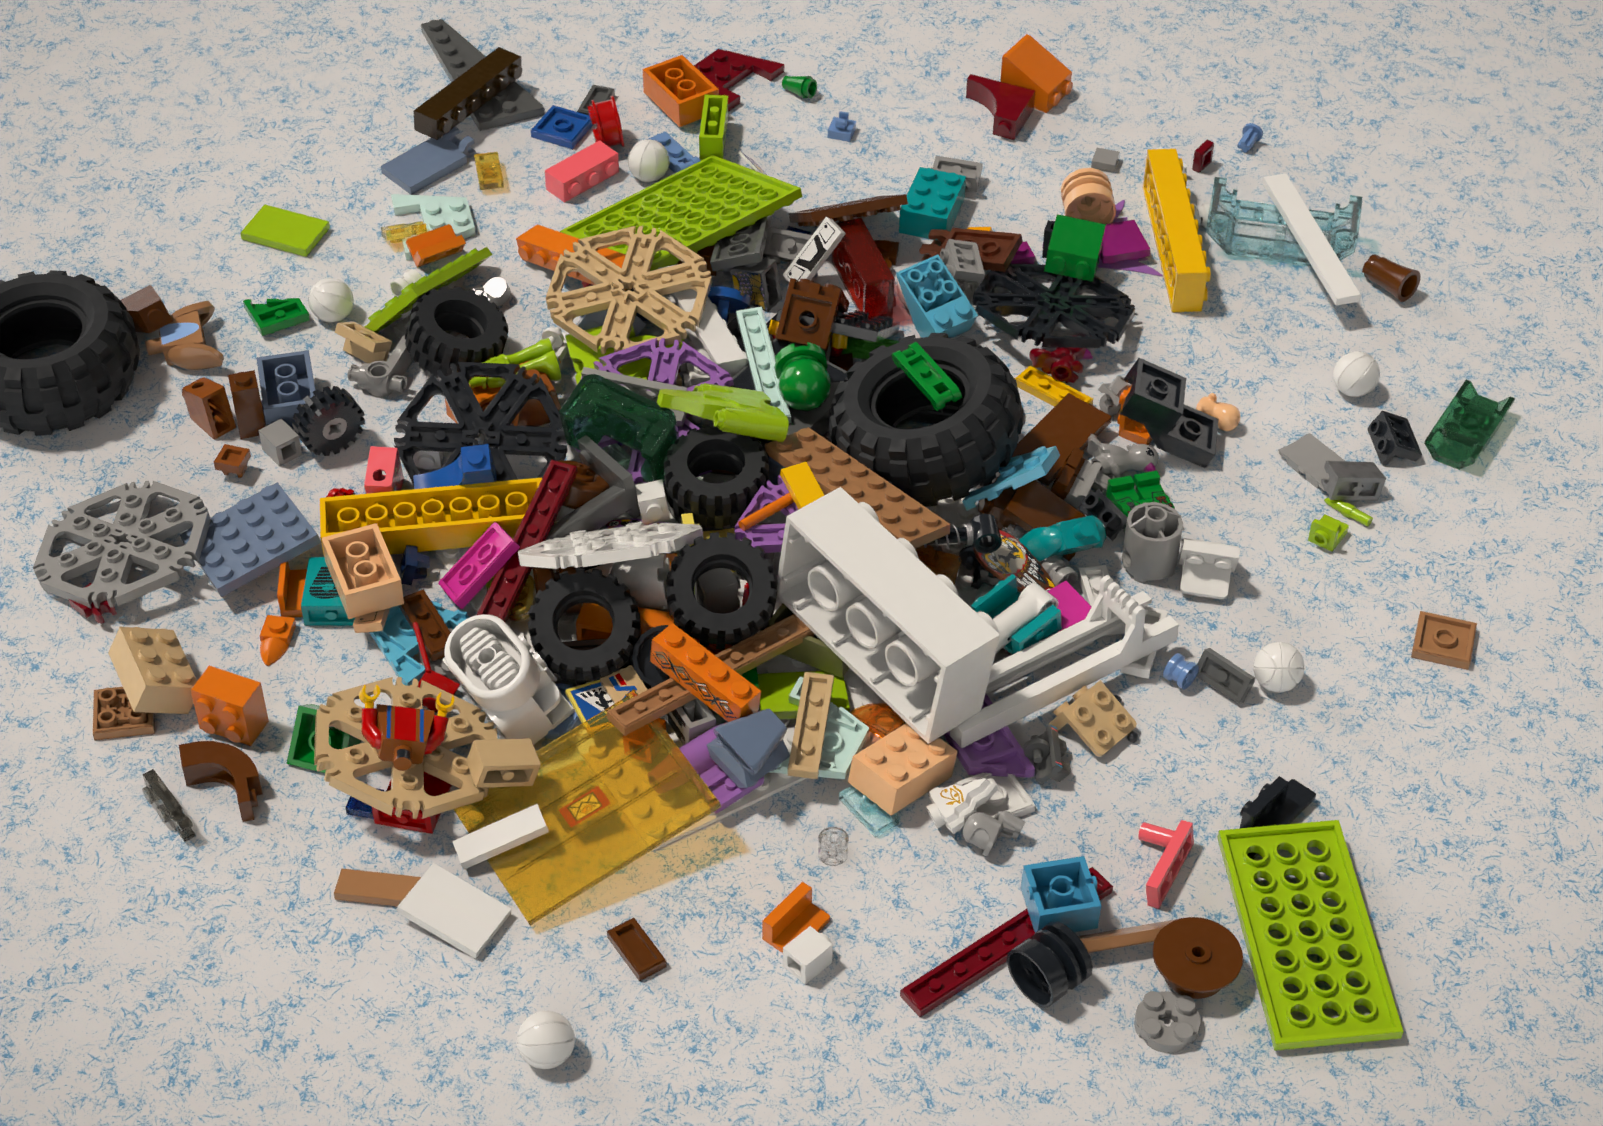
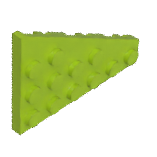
(439, 278)

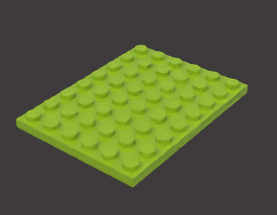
(693, 206)

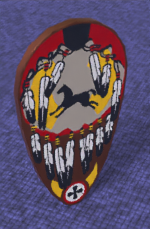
(1017, 560)

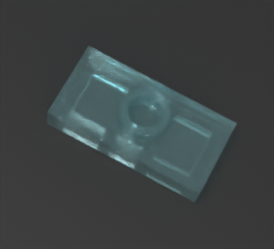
(868, 812)

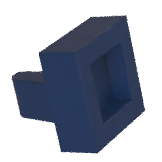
(413, 565)

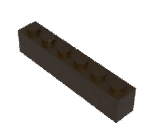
(467, 93)

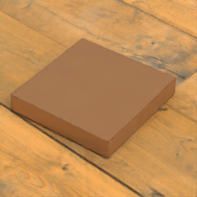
(1444, 640)

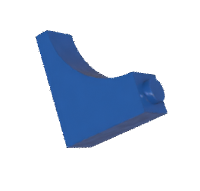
(471, 467)

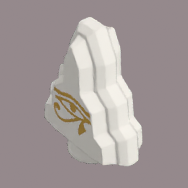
(957, 802)

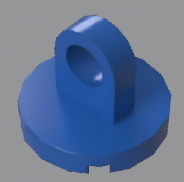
(728, 300)

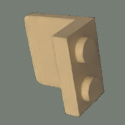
(1095, 718)

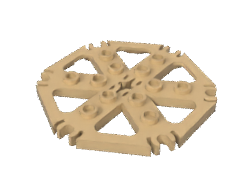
(636, 274)
(407, 786)

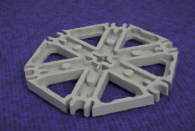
(108, 548)

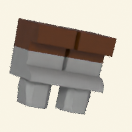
(1077, 479)

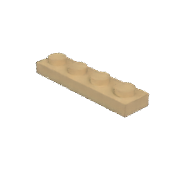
(810, 725)

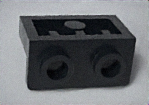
(1392, 437)

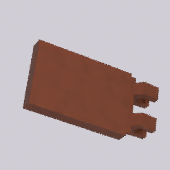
(994, 247)

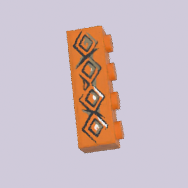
(704, 674)

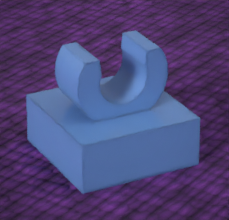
(842, 127)

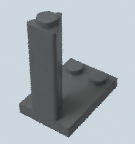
(606, 506)

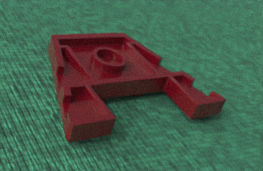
(729, 68)

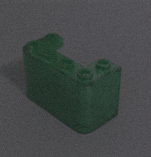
(608, 409)

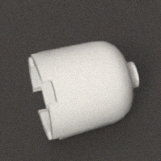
(645, 580)

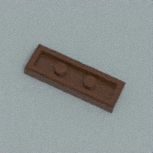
(420, 609)

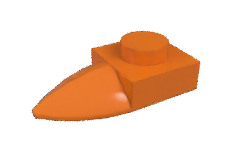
(275, 637)

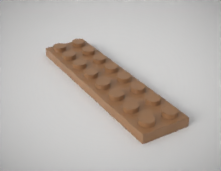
(837, 469)

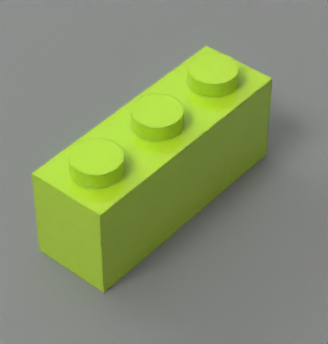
(713, 126)

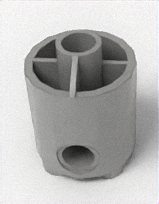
(1152, 541)

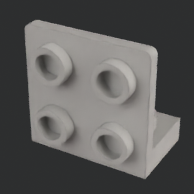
(963, 260)

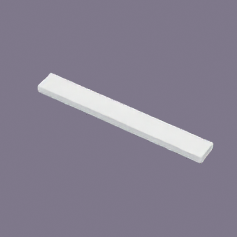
(1311, 239)

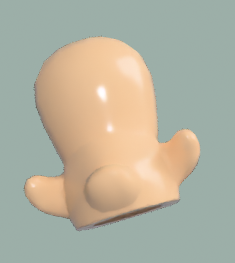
(1226, 413)

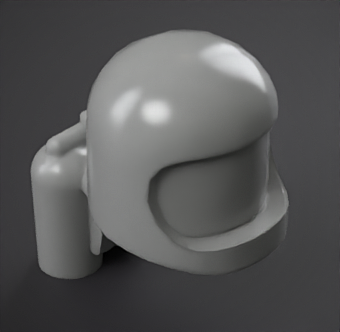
(984, 830)

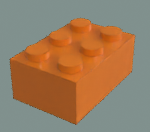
(678, 89)

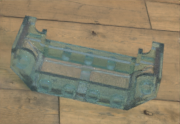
(1261, 232)

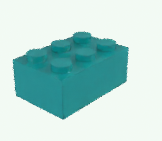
(932, 202)

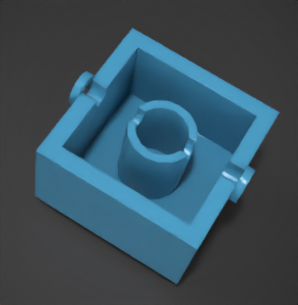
(1061, 893)

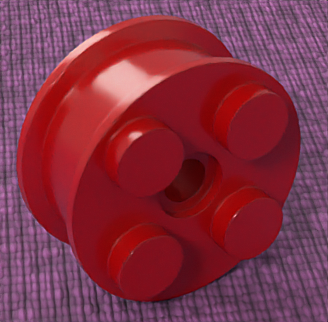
(607, 122)

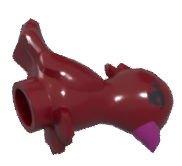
(1060, 362)

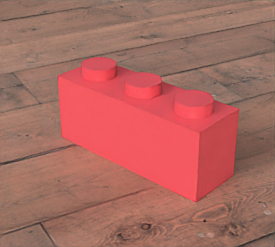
(581, 171)

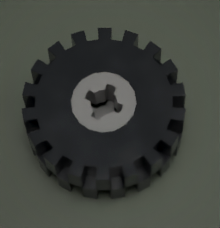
(328, 420)

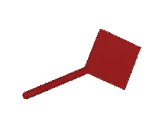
(431, 676)

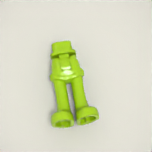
(539, 357)

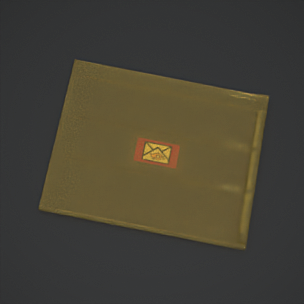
(603, 806)

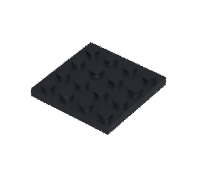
(857, 325)

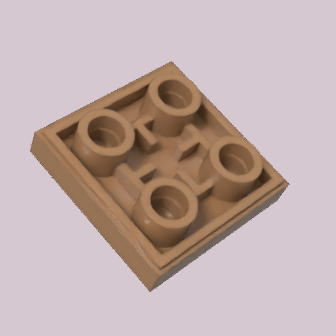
(115, 717)

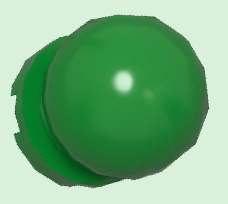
(803, 376)

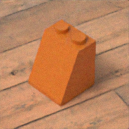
(1036, 69)

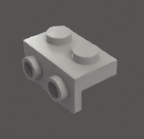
(970, 169)
(784, 244)

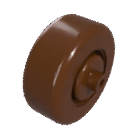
(585, 486)

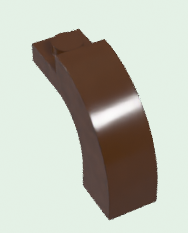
(222, 764)

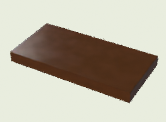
(1065, 427)

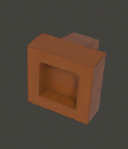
(232, 460)

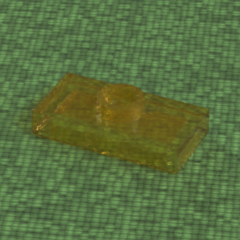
(488, 171)

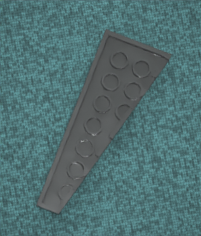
(458, 56)

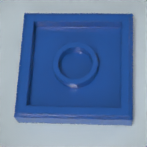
(562, 127)

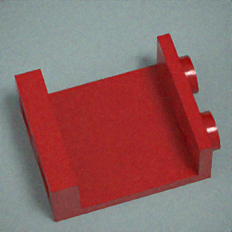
(432, 786)

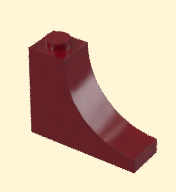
(1006, 102)

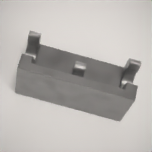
(1353, 480)

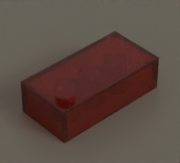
(864, 270)

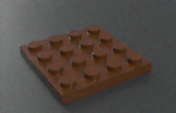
(849, 210)

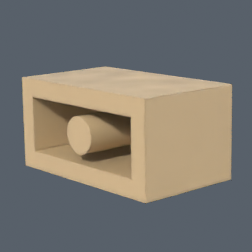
(503, 763)

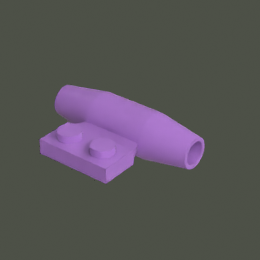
(715, 778)

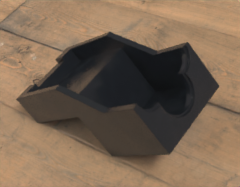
(1159, 404)

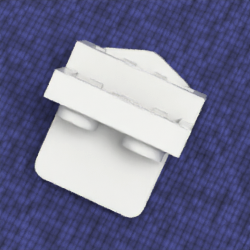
(1207, 567)

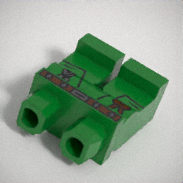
(1130, 492)

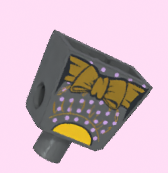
(759, 282)

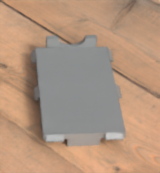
(1309, 457)

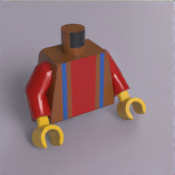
(403, 732)

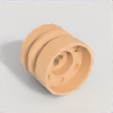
(1088, 196)

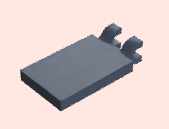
(429, 161)

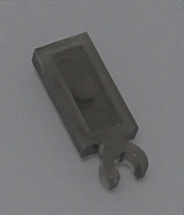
(167, 806)

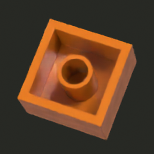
(229, 705)

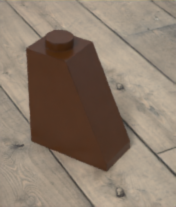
(147, 310)
(247, 403)

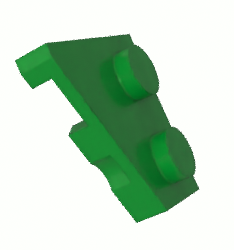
(276, 314)

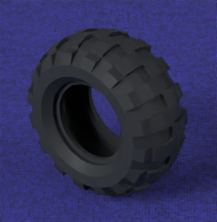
(76, 382)
(938, 458)

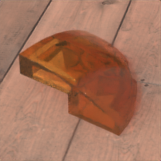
(879, 718)

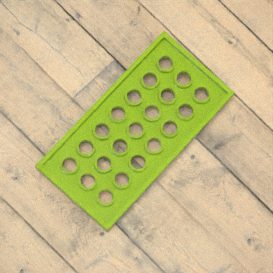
(1263, 949)

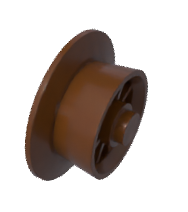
(1197, 956)

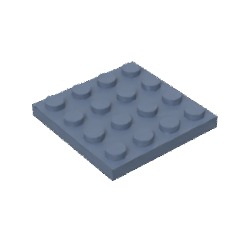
(253, 539)

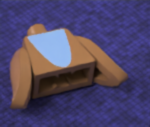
(185, 341)

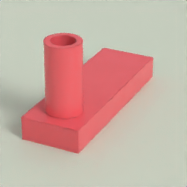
(1178, 845)

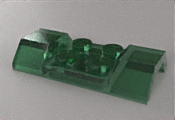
(1466, 427)

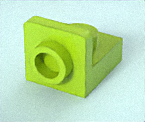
(1327, 532)

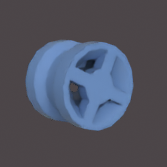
(1181, 671)

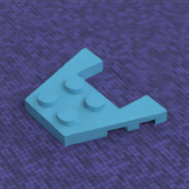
(1017, 473)
(400, 643)

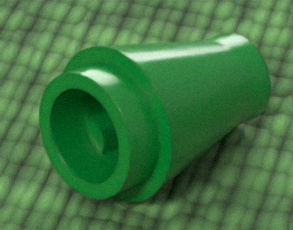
(801, 85)

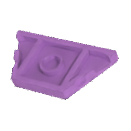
(994, 754)

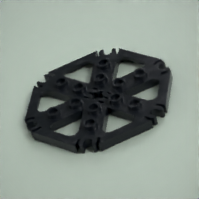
(1053, 305)
(472, 420)

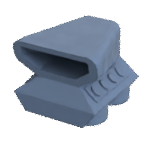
(749, 747)

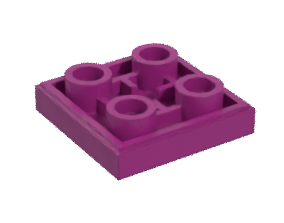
(1123, 242)

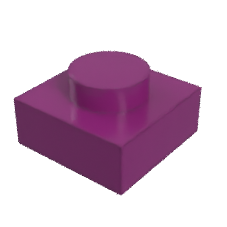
(1024, 255)

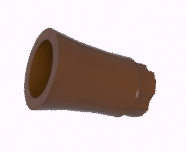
(1392, 277)

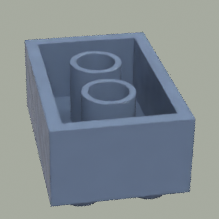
(284, 384)

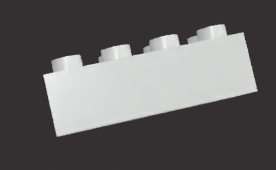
(886, 613)

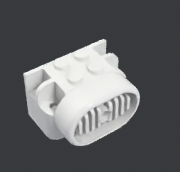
(505, 678)

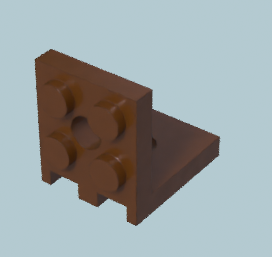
(810, 297)

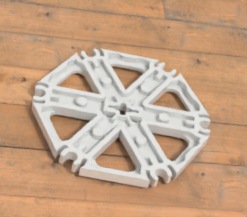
(609, 545)

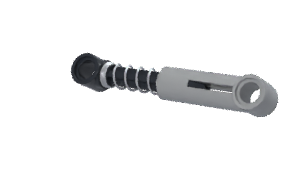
(980, 533)

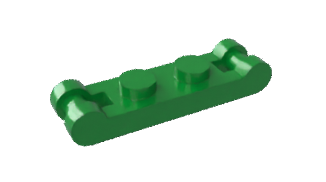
(927, 375)

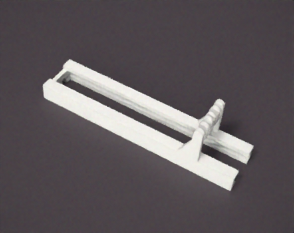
(1109, 612)

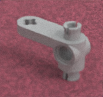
(383, 376)

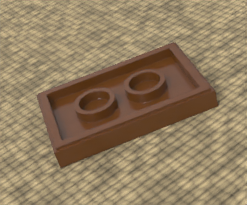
(1039, 507)

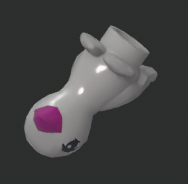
(1118, 460)

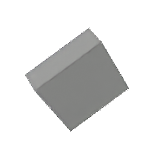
(1105, 159)

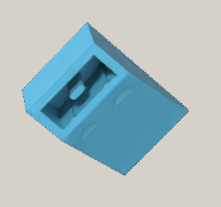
(935, 299)

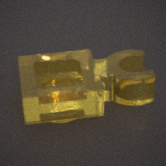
(397, 232)

